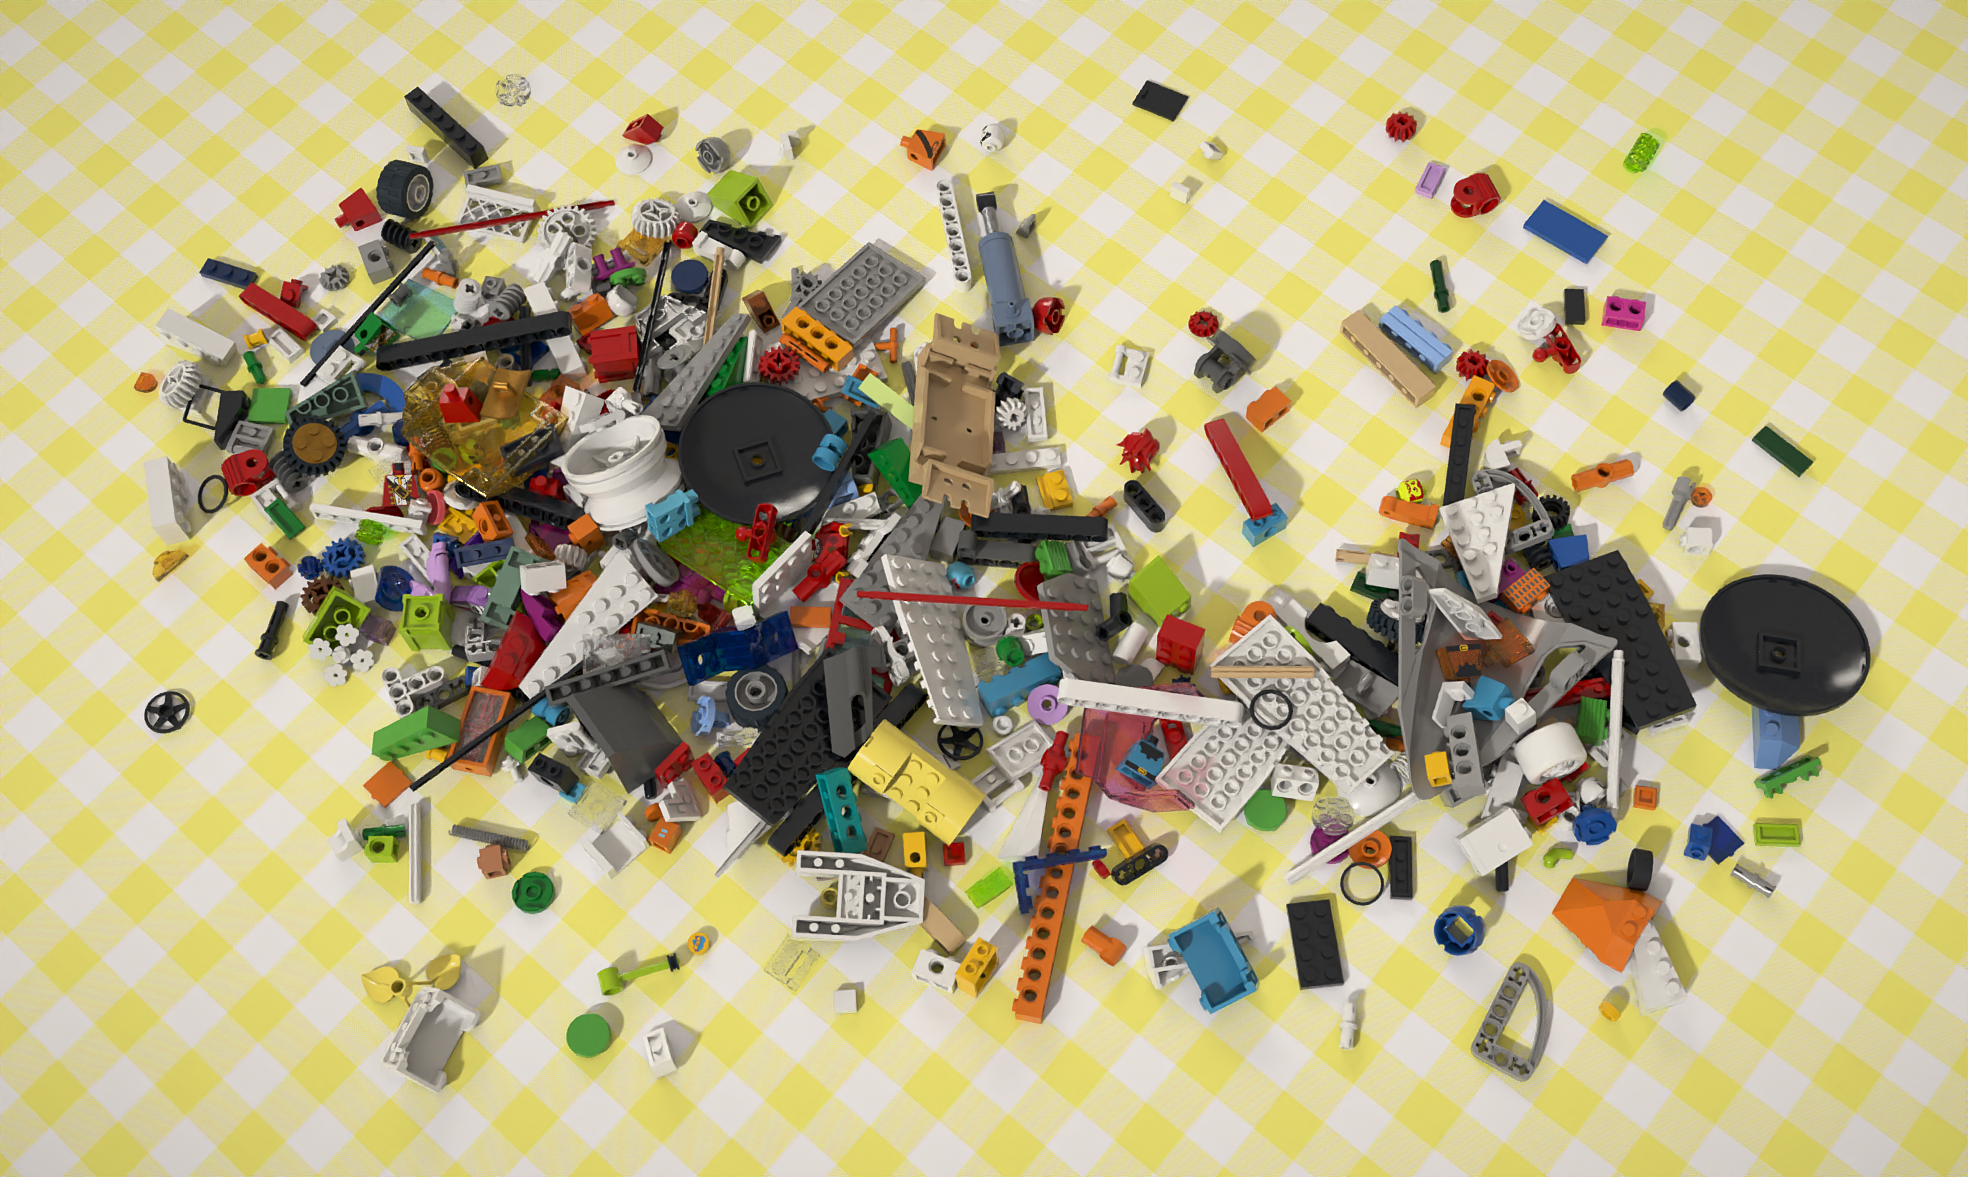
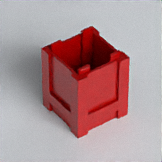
(614, 353)

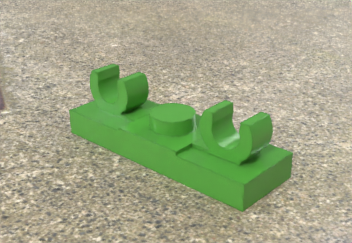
(1788, 775)

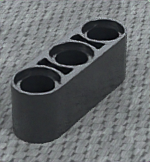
(1146, 514)

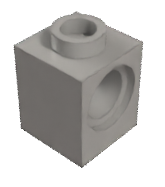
(492, 288)

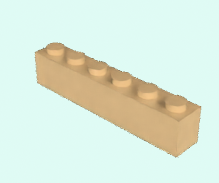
(1387, 358)

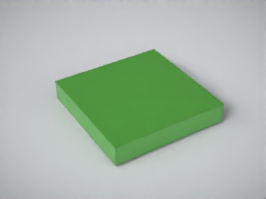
(269, 405)

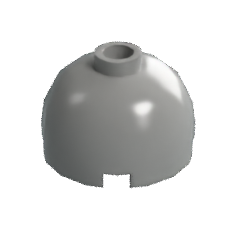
(713, 154)

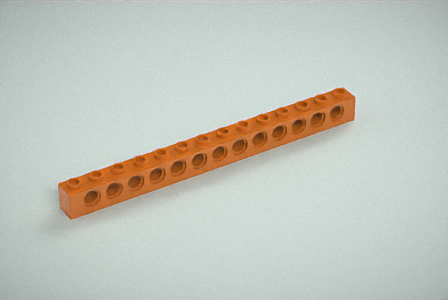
(1033, 1010)

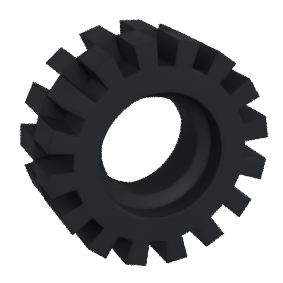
(1557, 506)

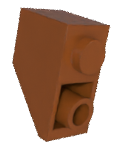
(761, 310)

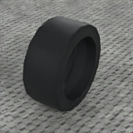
(1640, 869)

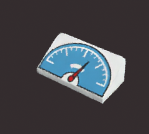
(438, 246)

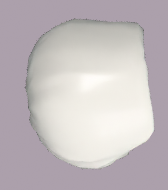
(621, 301)

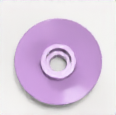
(1042, 713)

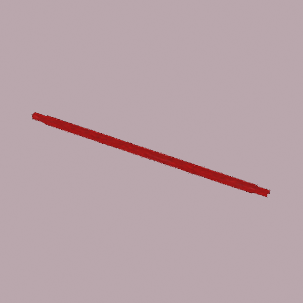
(501, 221)
(972, 601)

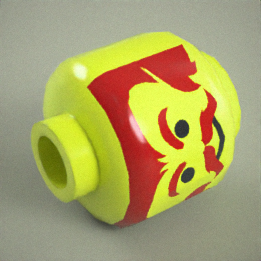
(1411, 491)

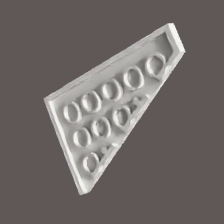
(1479, 537)

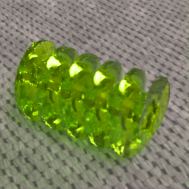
(1641, 153)

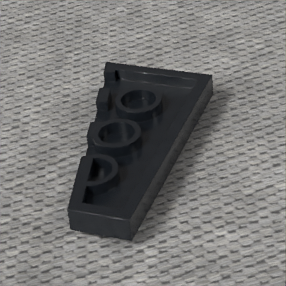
(753, 245)

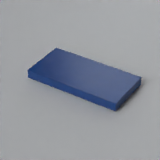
(1565, 232)

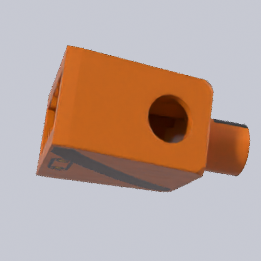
(924, 147)

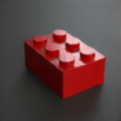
(1180, 644)

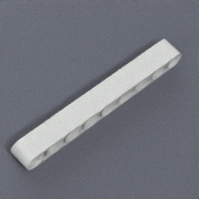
(1150, 703)

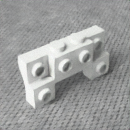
(1504, 785)

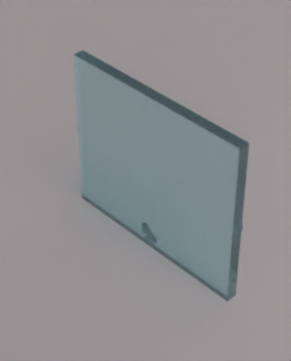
(422, 314)

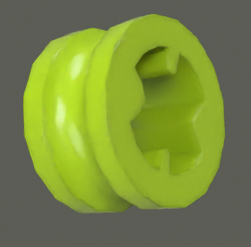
(1033, 617)

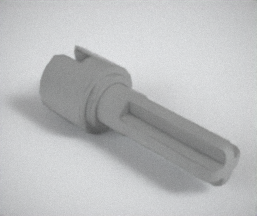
(1681, 493)

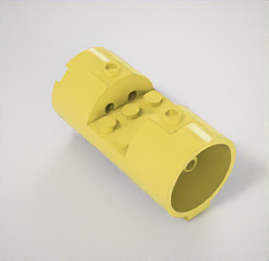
(916, 781)

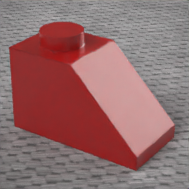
(644, 130)

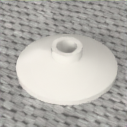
(633, 165)
(699, 209)

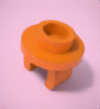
(820, 404)

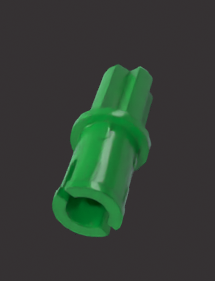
(254, 367)
(392, 830)

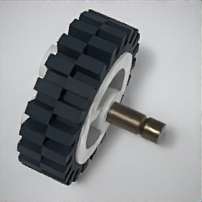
(1384, 618)

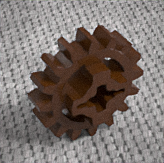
(318, 591)

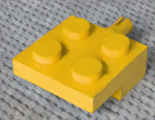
(459, 524)

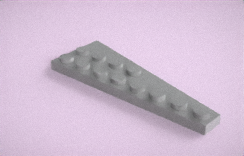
(685, 391)

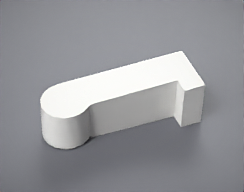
(707, 247)

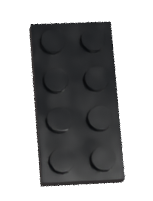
(1314, 944)

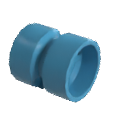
(829, 452)
(553, 717)

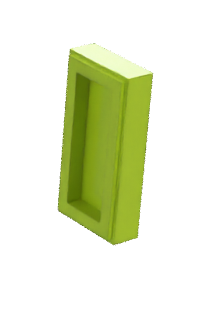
(1776, 835)

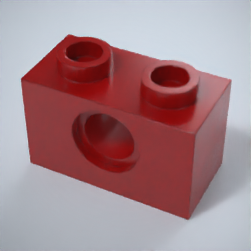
(710, 776)
(1557, 804)

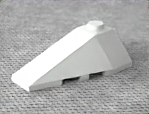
(1464, 615)

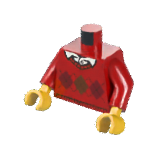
(830, 538)

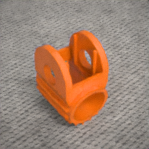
(1251, 617)

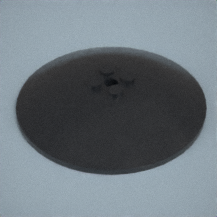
(747, 424)
(1814, 630)

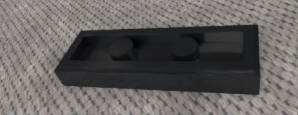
(1401, 868)

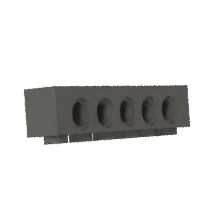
(620, 674)

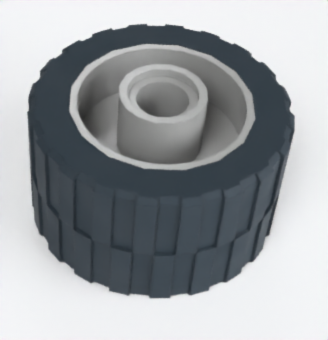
(755, 696)

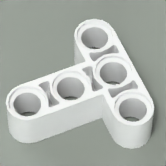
(408, 687)

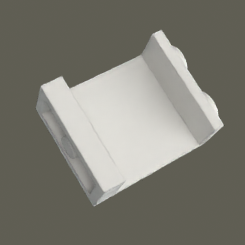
(617, 846)

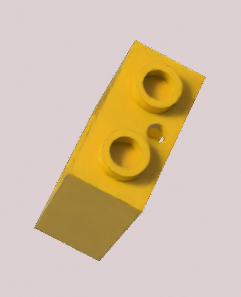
(980, 960)

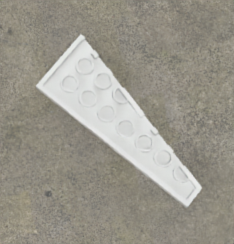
(604, 609)

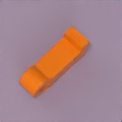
(1409, 512)

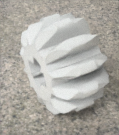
(1011, 413)
(571, 556)

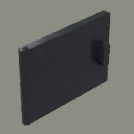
(1160, 100)

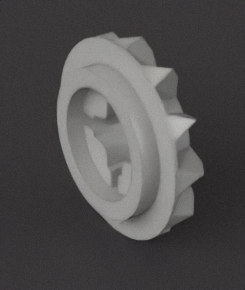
(337, 283)

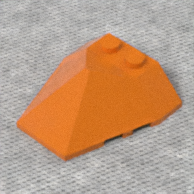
(1606, 918)

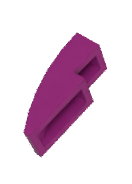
(542, 615)

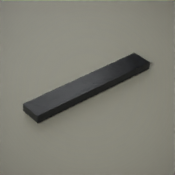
(1459, 453)

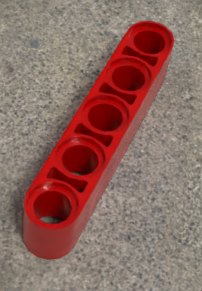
(278, 311)

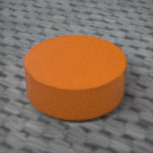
(653, 813)

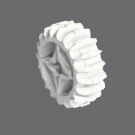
(655, 217)
(180, 384)

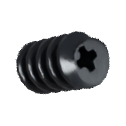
(400, 236)
(1536, 554)

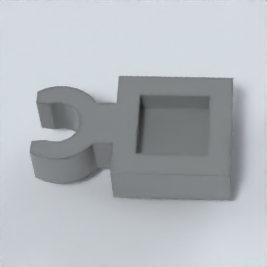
(450, 264)

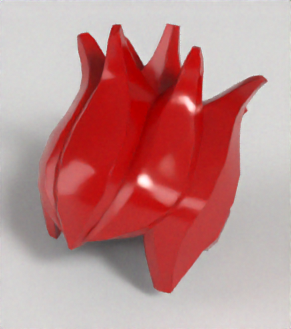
(1139, 450)

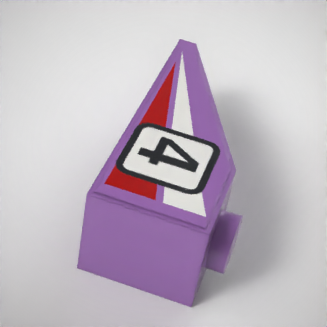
(470, 598)

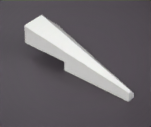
(1027, 831)
(1168, 965)

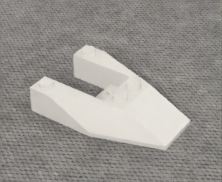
(869, 899)

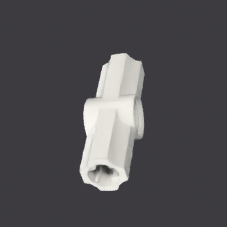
(553, 258)
(368, 447)

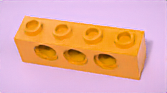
(793, 325)
(1477, 389)

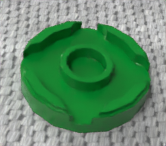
(533, 892)

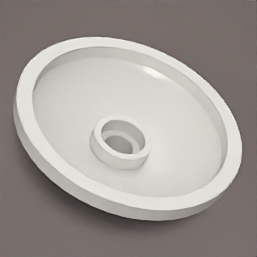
(1374, 798)

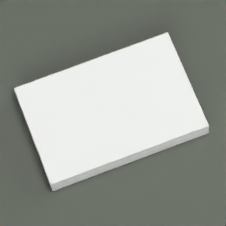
(1020, 751)

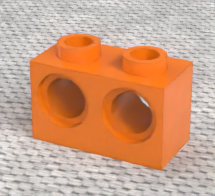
(266, 568)

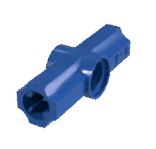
(353, 429)

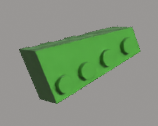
(416, 733)

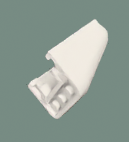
(428, 1037)

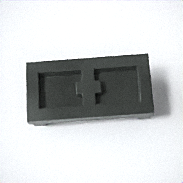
(660, 636)

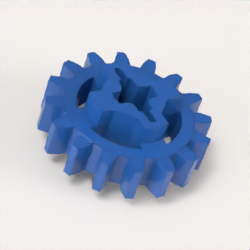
(343, 557)

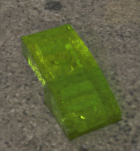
(990, 888)

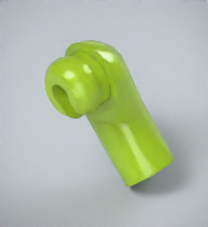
(1555, 854)

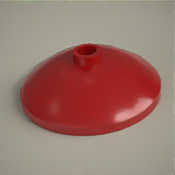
(1027, 579)

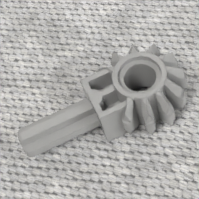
(799, 289)

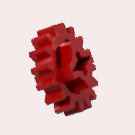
(769, 365)

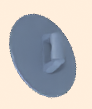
(325, 341)

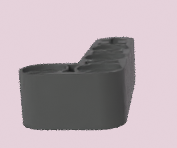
(993, 553)

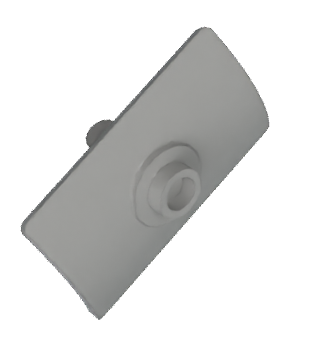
(1366, 688)

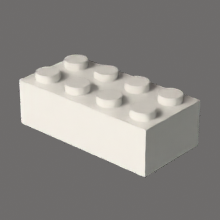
(167, 500)

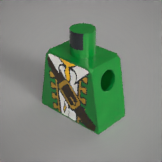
(374, 333)

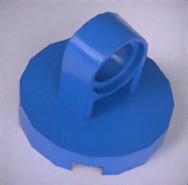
(1593, 825)

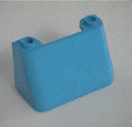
(1215, 960)

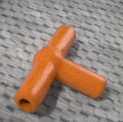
(892, 345)

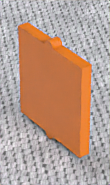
(387, 784)

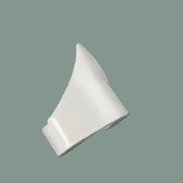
(741, 822)

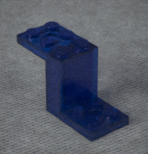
(737, 648)

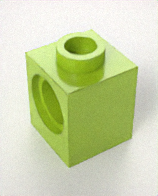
(389, 853)

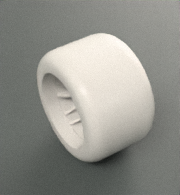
(1550, 753)

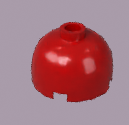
(1048, 315)

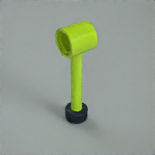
(611, 980)

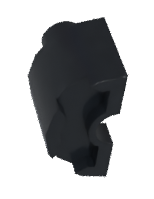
(1007, 387)

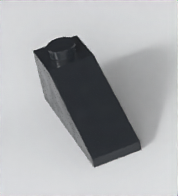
(232, 408)

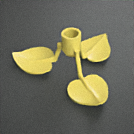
(386, 982)

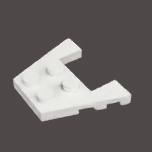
(857, 560)

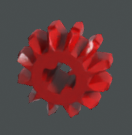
(1401, 126)
(1472, 364)

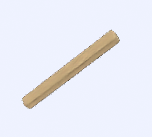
(1262, 671)

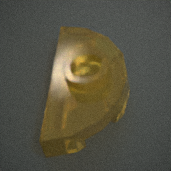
(167, 562)

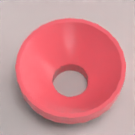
(439, 507)

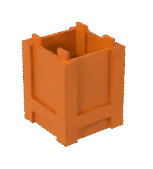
(569, 597)

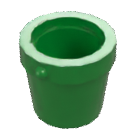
(1010, 650)

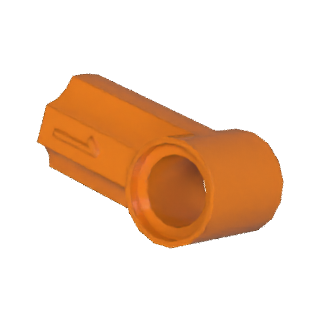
(1108, 948)

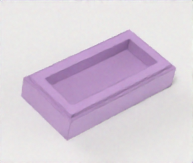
(1430, 180)

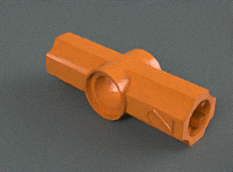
(1592, 477)

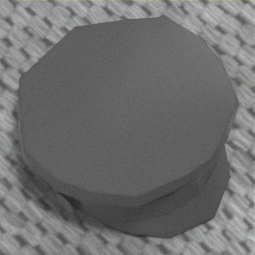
(1134, 676)

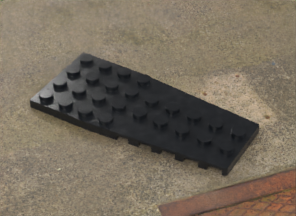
(1610, 602)
(794, 747)

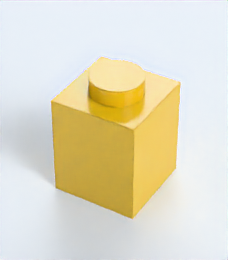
(1438, 768)

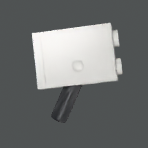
(1495, 842)

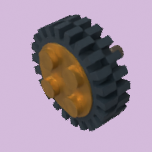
(314, 446)

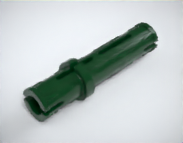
(1441, 293)

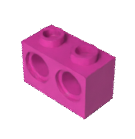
(1623, 314)

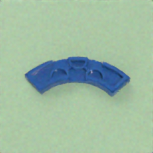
(384, 387)

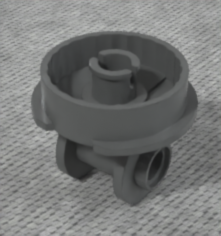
(1223, 376)

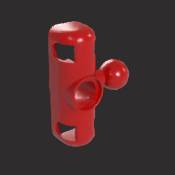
(1561, 351)
(762, 533)

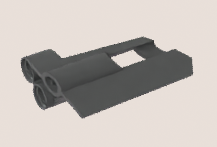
(846, 677)

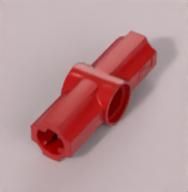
(819, 576)

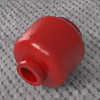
(684, 235)

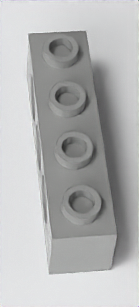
(1473, 782)

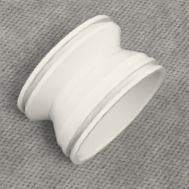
(622, 471)

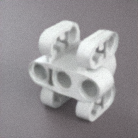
(896, 663)

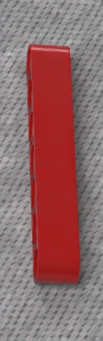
(1238, 469)

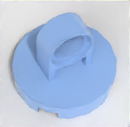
(707, 717)

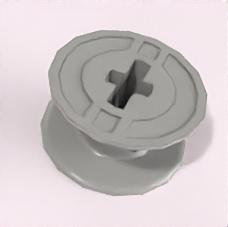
(675, 361)

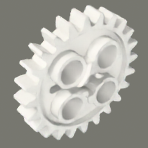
(580, 223)

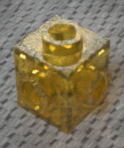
(676, 606)

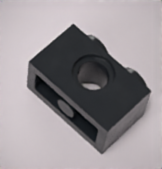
(553, 774)

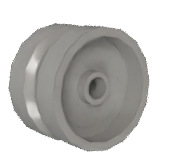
(981, 634)

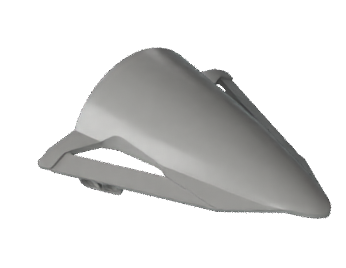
(1422, 677)

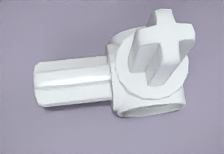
(1002, 498)

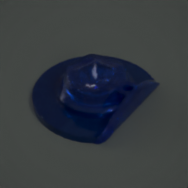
(391, 586)

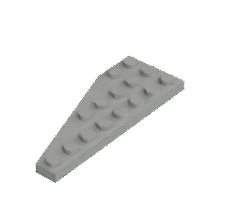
(908, 539)

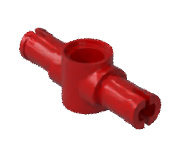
(1053, 761)

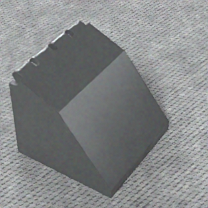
(627, 730)

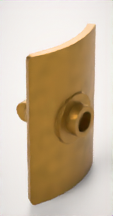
(505, 394)

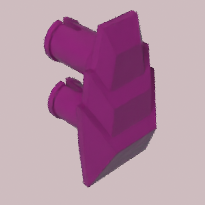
(602, 267)

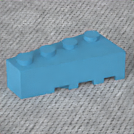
(1016, 686)

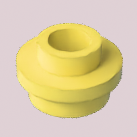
(825, 894)

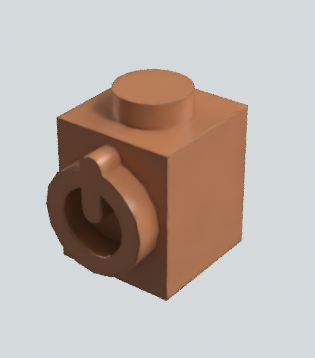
(494, 861)

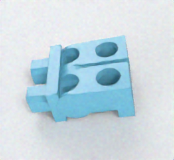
(672, 514)

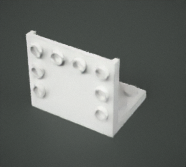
(774, 594)

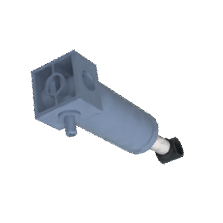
(1009, 305)

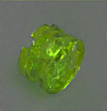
(370, 532)

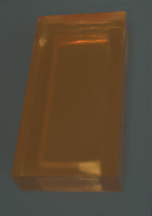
(540, 547)

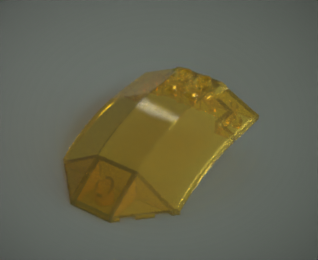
(473, 448)

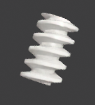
(467, 296)

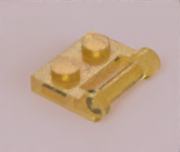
(648, 245)

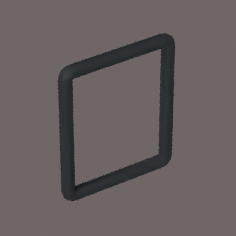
(189, 405)

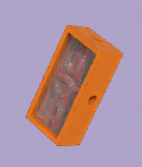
(481, 712)

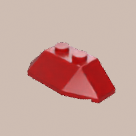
(515, 655)

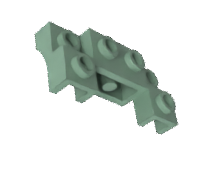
(506, 592)

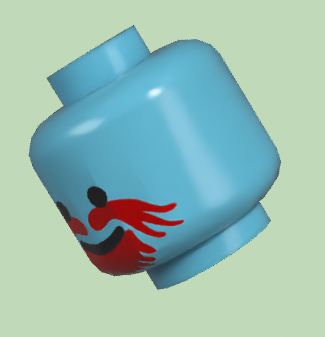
(960, 575)

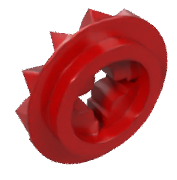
(1200, 329)

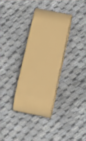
(940, 928)

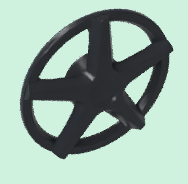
(167, 712)
(959, 740)

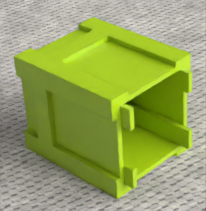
(427, 622)

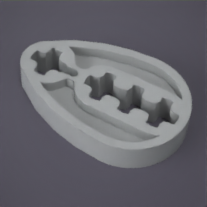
(655, 562)

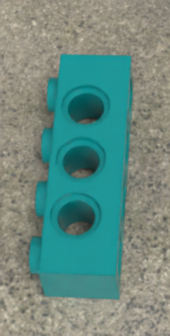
(833, 804)

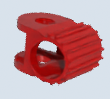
(1474, 191)
(242, 472)

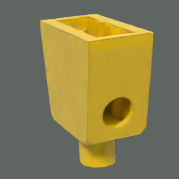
(915, 847)

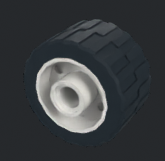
(404, 189)

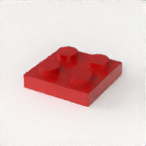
(674, 765)

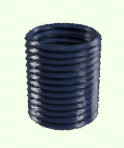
(1679, 395)

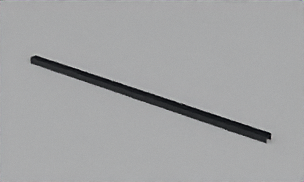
(372, 308)
(651, 317)
(488, 733)

